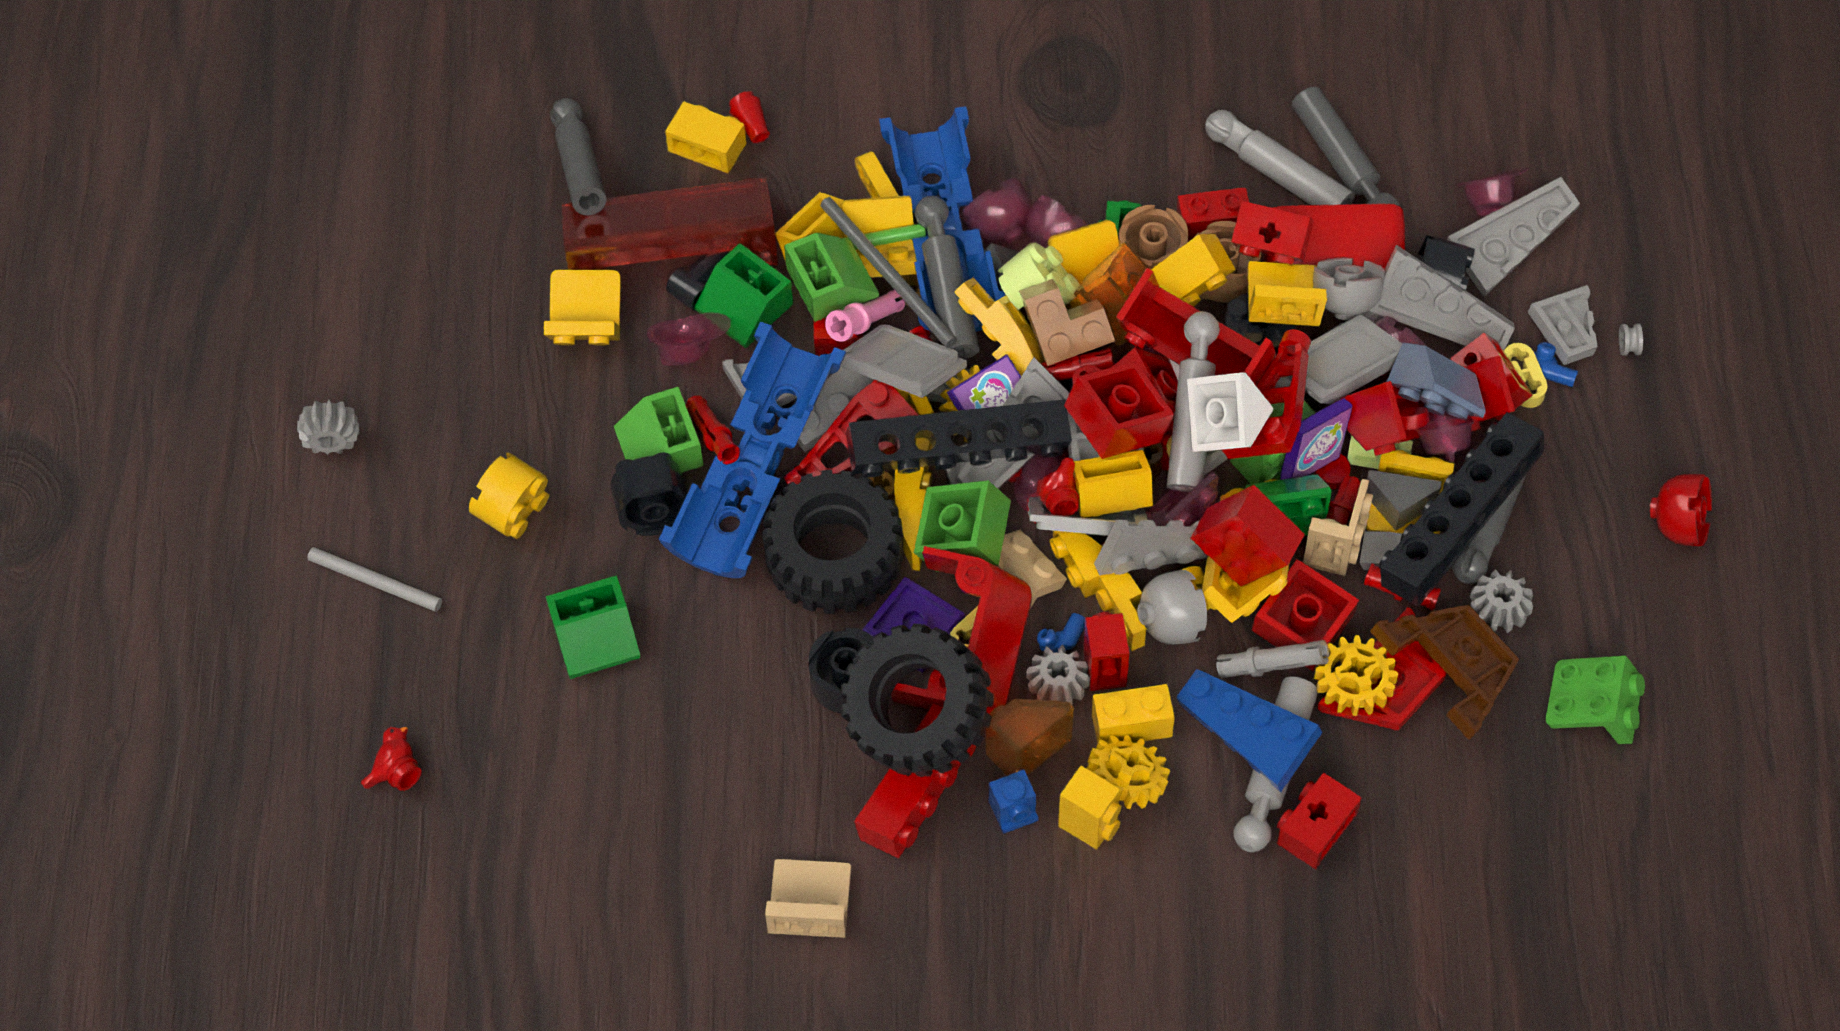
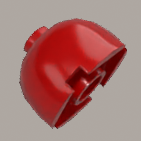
(1683, 509)

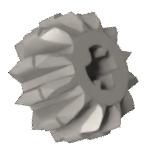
(328, 427)
(1502, 600)
(1058, 676)

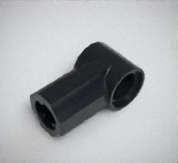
(688, 283)

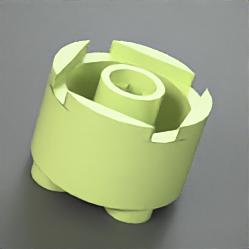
(1034, 266)

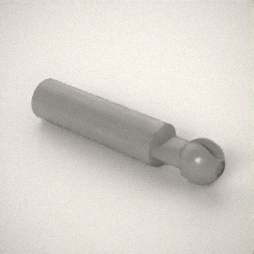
(1276, 161)
(1188, 467)
(1253, 831)

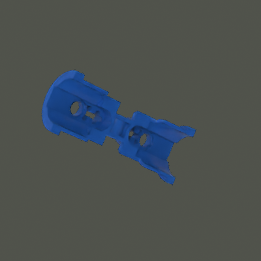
(947, 155)
(771, 372)

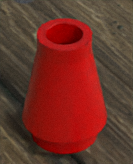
(748, 110)

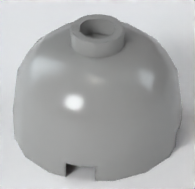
(1349, 287)
(1173, 608)

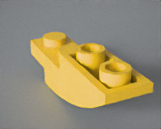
(1001, 323)
(909, 499)
(1112, 591)

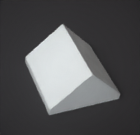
(1225, 411)

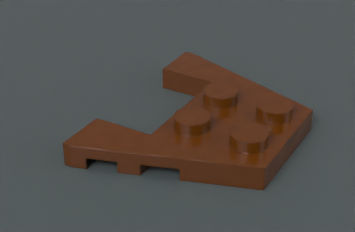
(1466, 652)

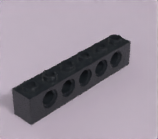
(1047, 417)
(1417, 578)

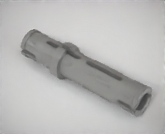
(1278, 658)

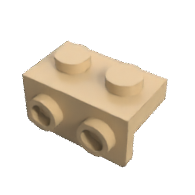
(1027, 562)

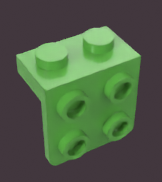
(1596, 694)

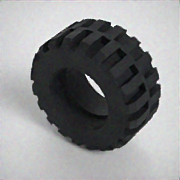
(827, 501)
(879, 673)

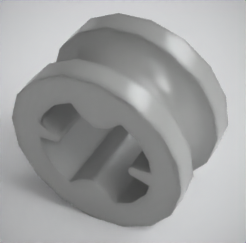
(1630, 339)

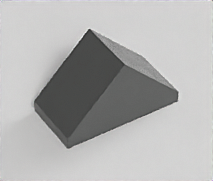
(1400, 496)

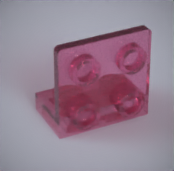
(1185, 506)

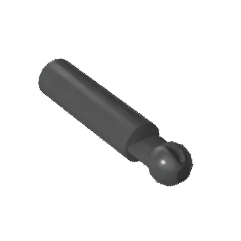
(1339, 145)
(577, 157)
(945, 275)
(1475, 558)

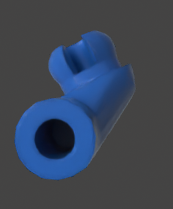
(1550, 367)
(1067, 637)

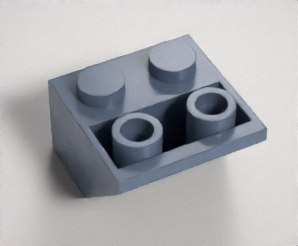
(1436, 382)

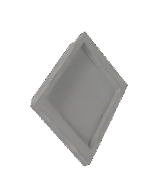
(1348, 359)
(903, 360)
(1090, 525)

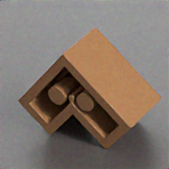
(1062, 331)

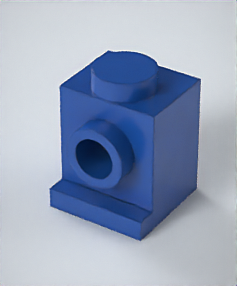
(1013, 801)

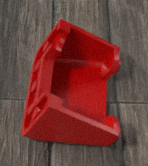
(1349, 231)

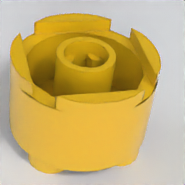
(509, 495)

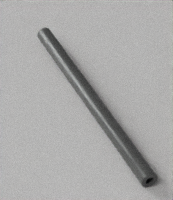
(888, 272)

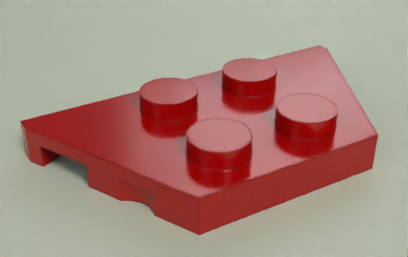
(1415, 683)

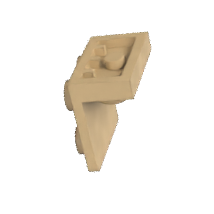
(1335, 545)
(809, 898)

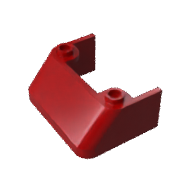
(1158, 321)
(1376, 414)
(995, 631)

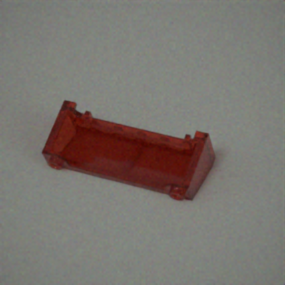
(672, 225)

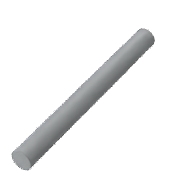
(374, 579)

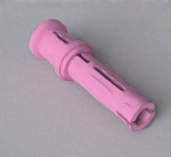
(858, 317)

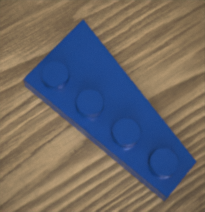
(1259, 731)

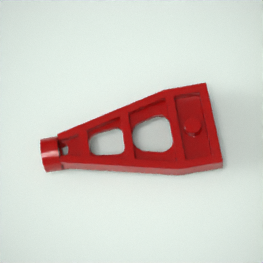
(876, 401)
(1280, 432)

